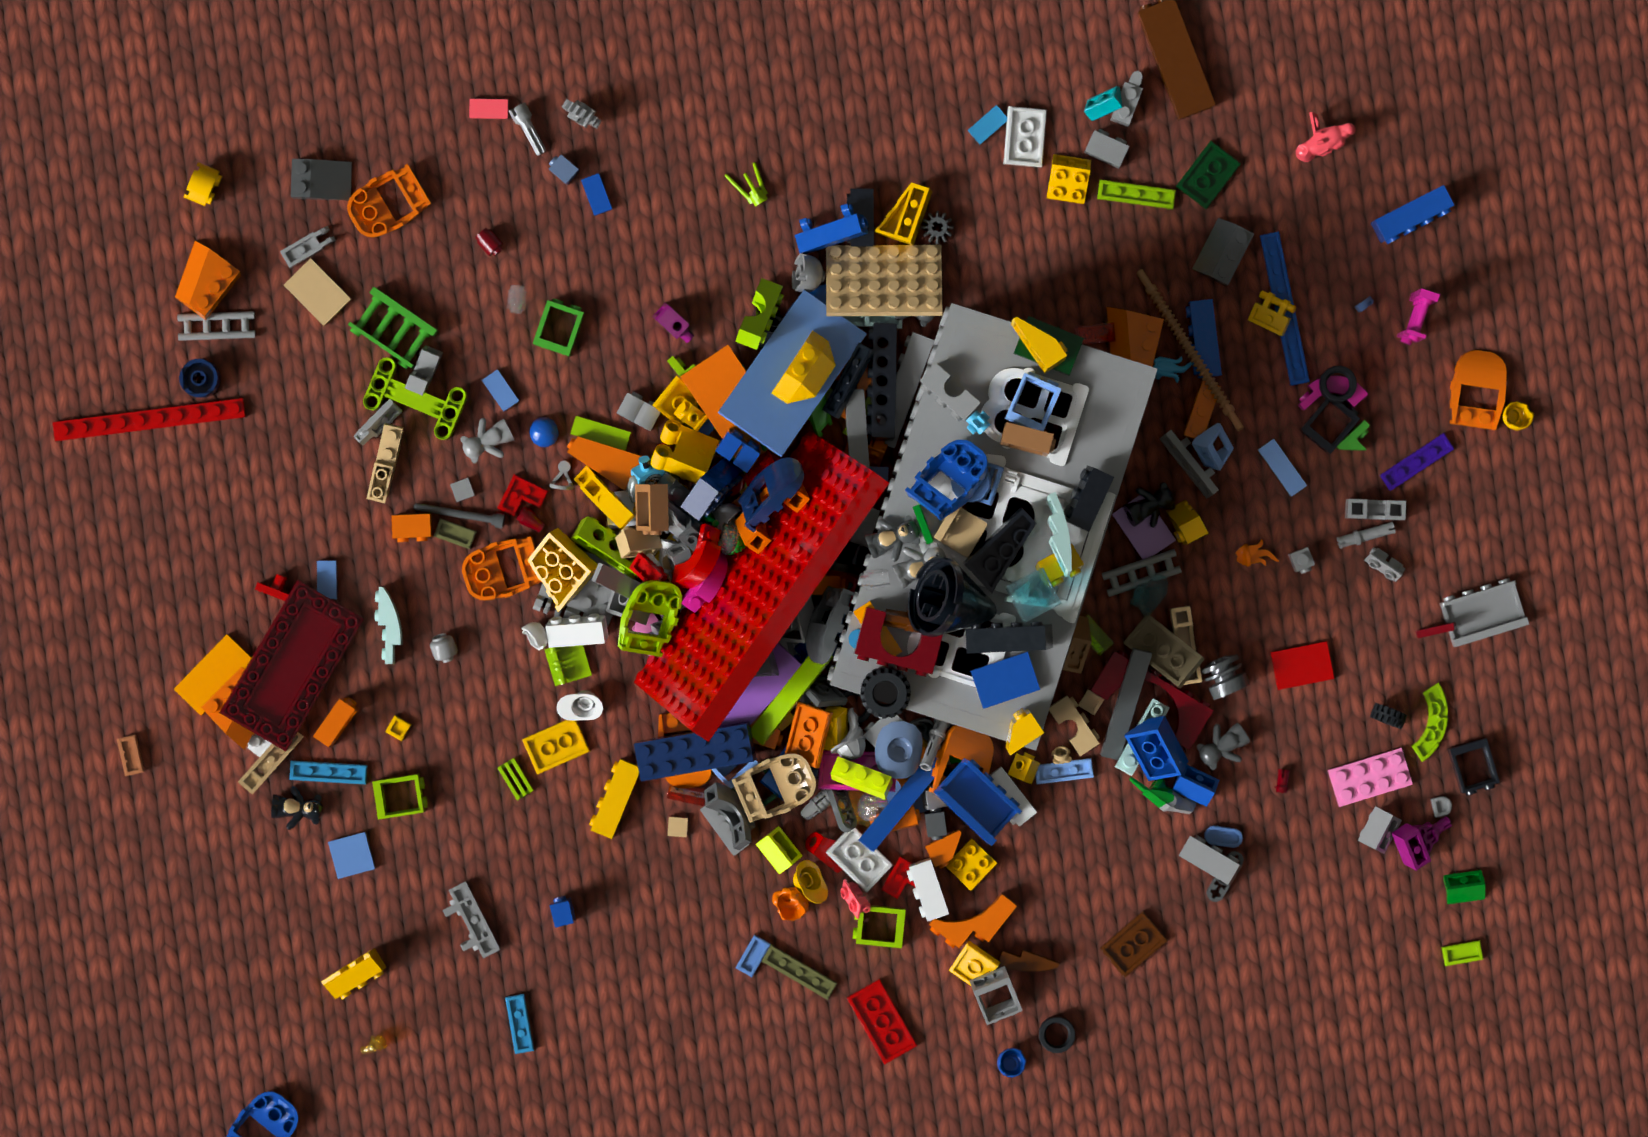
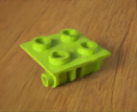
(567, 663)

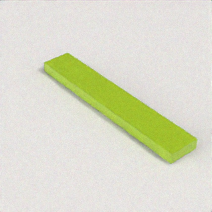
(786, 699)

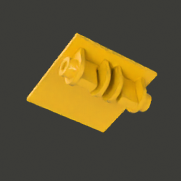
(971, 864)

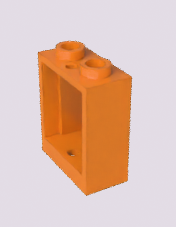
(336, 721)

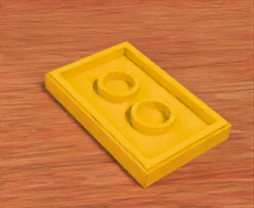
(555, 745)

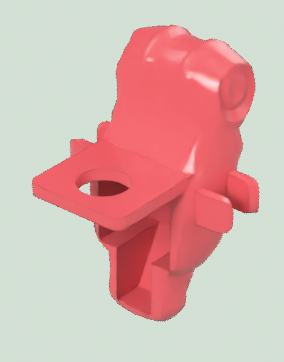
(1323, 140)

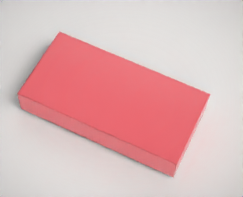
(488, 109)

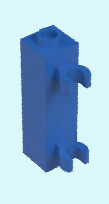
(832, 233)

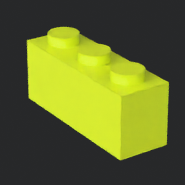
(861, 778)

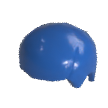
(544, 432)
(1011, 1062)

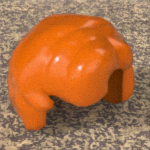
(790, 903)

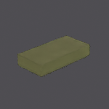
(455, 533)

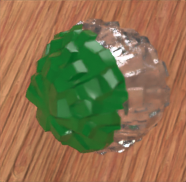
(731, 541)

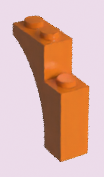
(984, 923)

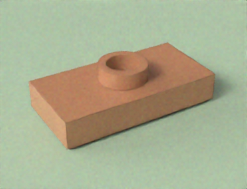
(130, 755)

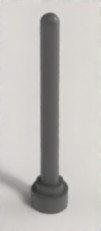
(496, 519)

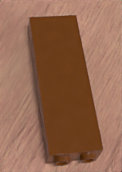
(1175, 58)

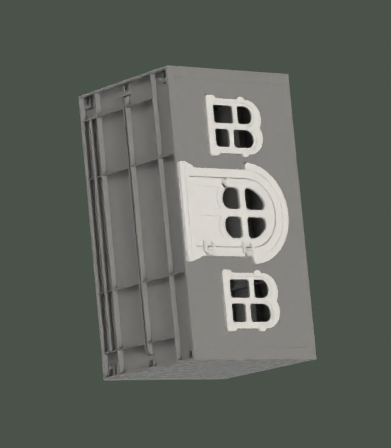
(1098, 432)

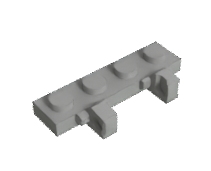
(467, 907)

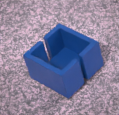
(731, 443)

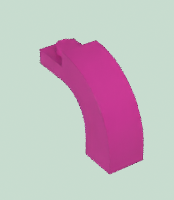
(1335, 384)
(706, 591)

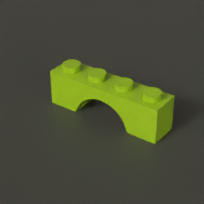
(753, 327)

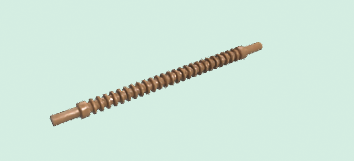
(1228, 409)

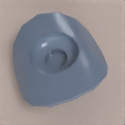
(898, 749)

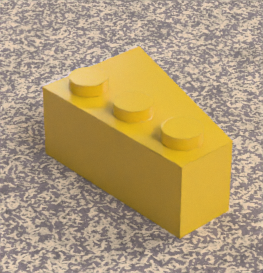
(1186, 523)

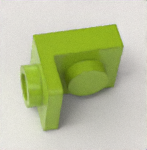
(678, 365)

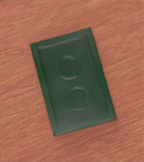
(1208, 175)
(1070, 340)

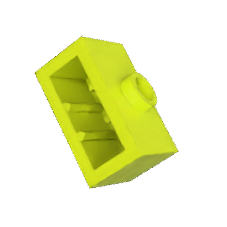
(779, 850)

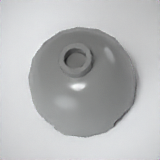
(808, 273)
(726, 515)

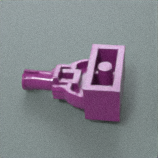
(1417, 841)

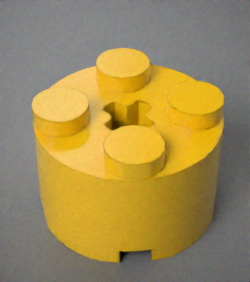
(202, 184)

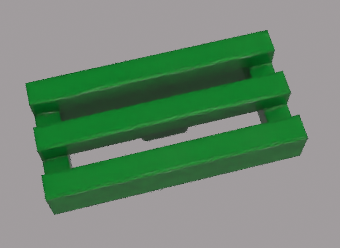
(923, 524)

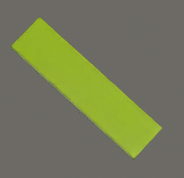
(1136, 194)

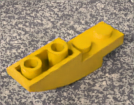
(603, 497)

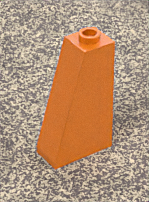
(605, 460)

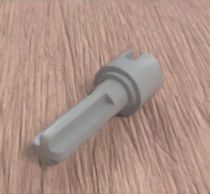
(521, 115)

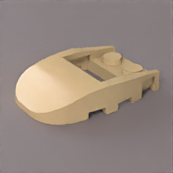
(792, 778)

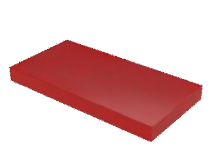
(882, 1021)

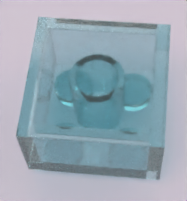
(1033, 594)

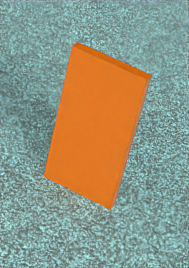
(712, 384)

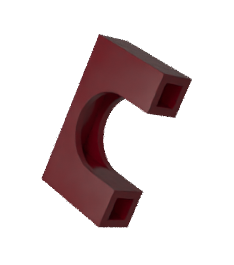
(870, 646)

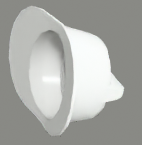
(580, 706)

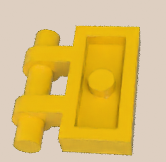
(1268, 318)

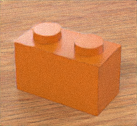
(412, 526)

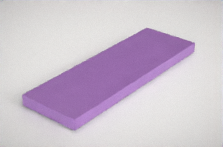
(763, 689)

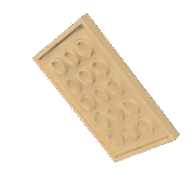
(884, 280)

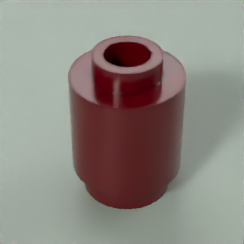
(489, 242)

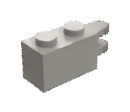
(1130, 95)

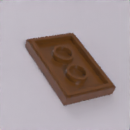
(1133, 944)

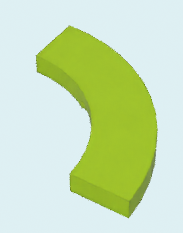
(1436, 724)

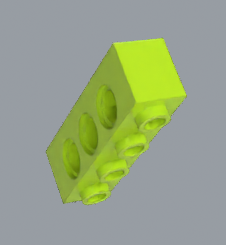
(584, 537)

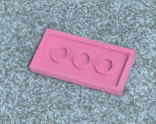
(1370, 777)

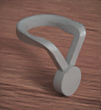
(564, 466)

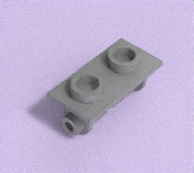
(1377, 560)

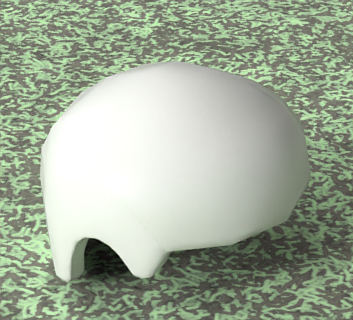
(536, 635)

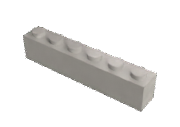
(908, 378)

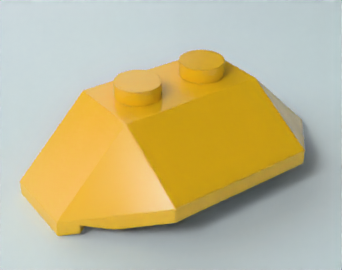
(807, 371)

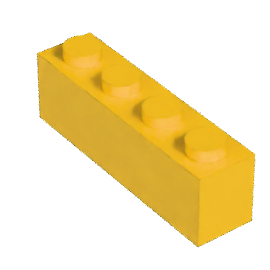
(615, 799)

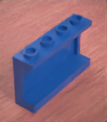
(977, 800)

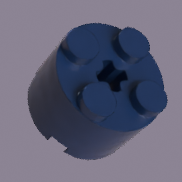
(207, 386)

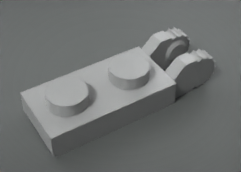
(305, 247)

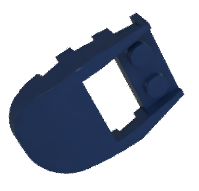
(782, 482)

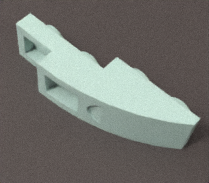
(388, 615)
(1127, 760)

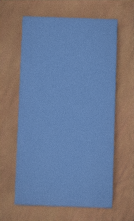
(751, 401)

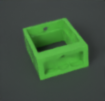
(553, 346)

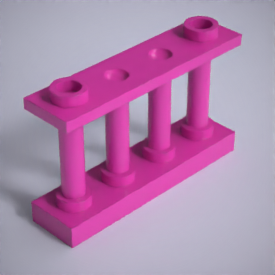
(1421, 301)

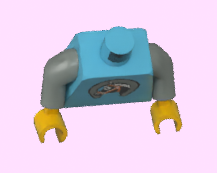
(645, 474)

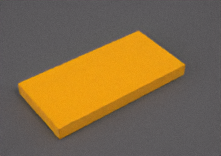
(212, 673)

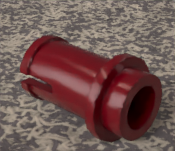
(1282, 782)

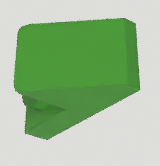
(1350, 441)

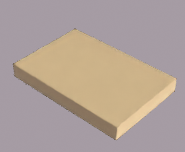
(317, 292)

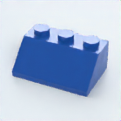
(1157, 749)

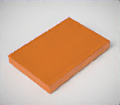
(809, 733)

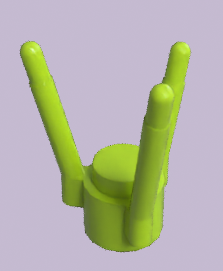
(756, 195)

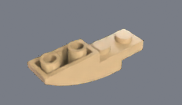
(385, 463)

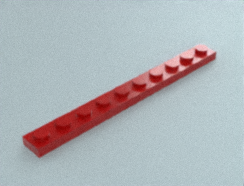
(149, 419)

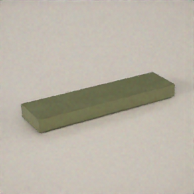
(799, 972)

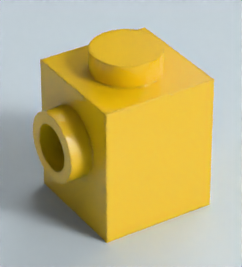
(1024, 767)

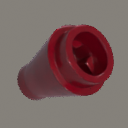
(530, 519)

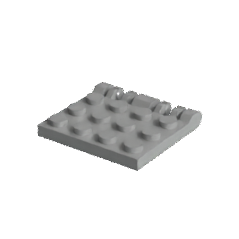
(590, 600)

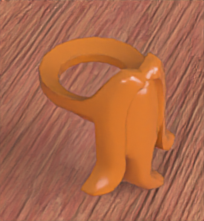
(1250, 554)

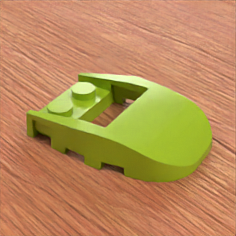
(656, 598)

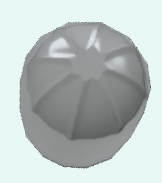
(854, 742)

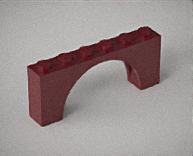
(1190, 713)

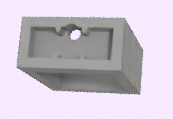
(992, 981)

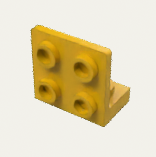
(1069, 179)

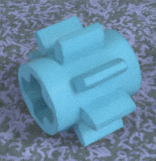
(978, 422)

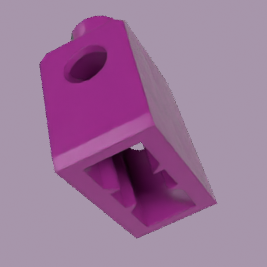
(667, 317)

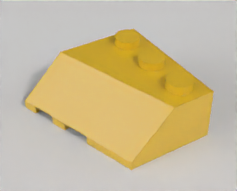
(561, 567)
(354, 974)

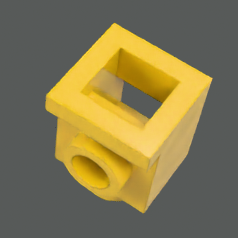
(690, 415)

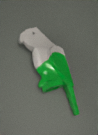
(1164, 797)

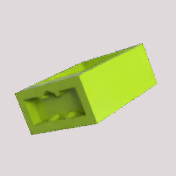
(380, 799)
(857, 932)

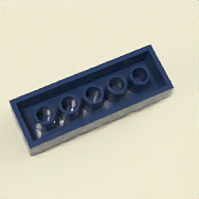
(691, 753)

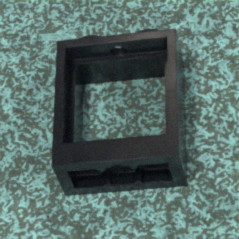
(1318, 439)
(1470, 746)

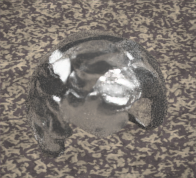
(869, 806)

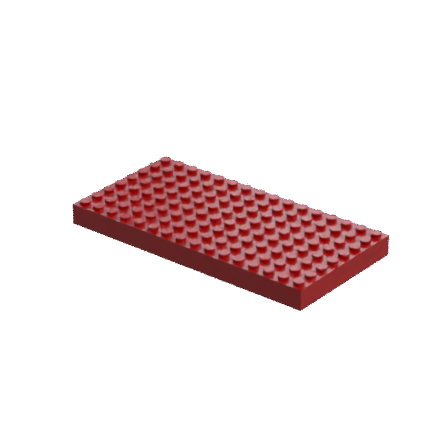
(730, 638)

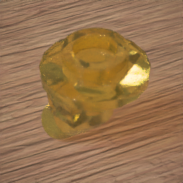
(377, 1043)

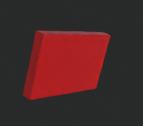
(1302, 665)

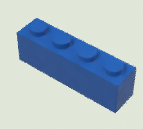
(1204, 334)

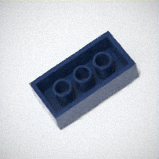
(712, 489)

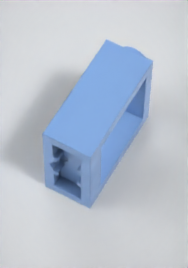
(1024, 421)

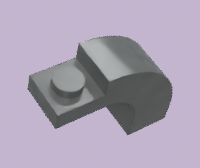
(727, 802)

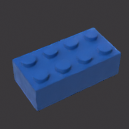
(1411, 214)

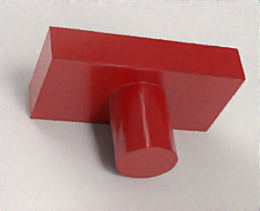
(647, 569)
(276, 588)

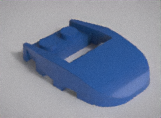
(961, 463)
(270, 1111)

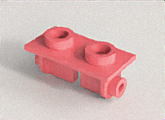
(851, 892)

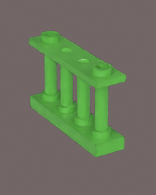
(409, 320)

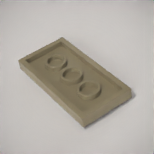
(1169, 653)

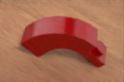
(701, 563)

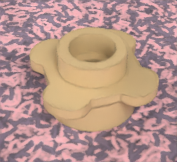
(1061, 755)

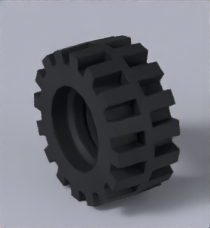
(1388, 716)

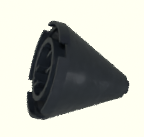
(946, 599)

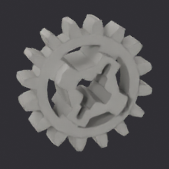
(581, 114)

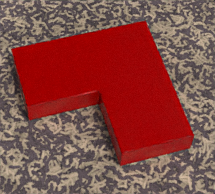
(520, 490)
(897, 878)

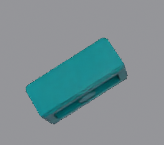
(1103, 103)

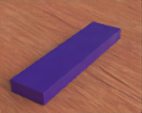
(1416, 462)

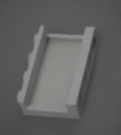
(1484, 612)

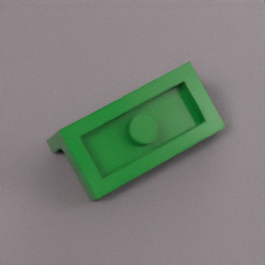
(1464, 887)

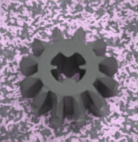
(938, 221)

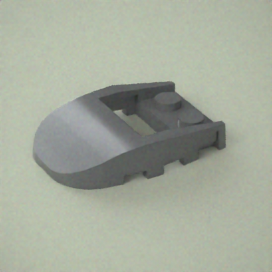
(821, 637)

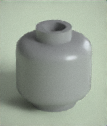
(443, 647)

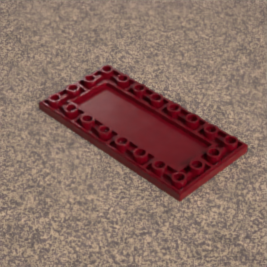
(291, 665)

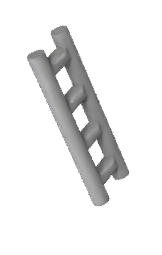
(224, 334)
(1130, 569)

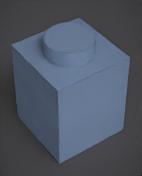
(563, 169)

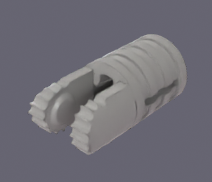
(817, 805)

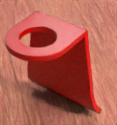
(819, 849)

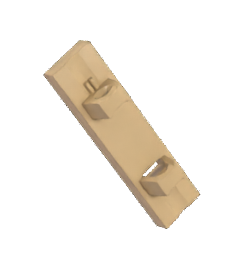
(267, 764)

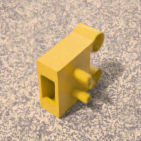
(691, 454)

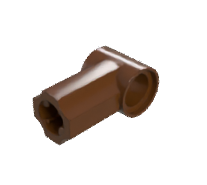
(898, 619)

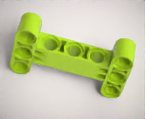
(427, 403)

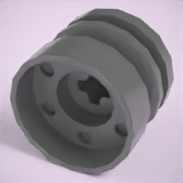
(1225, 676)

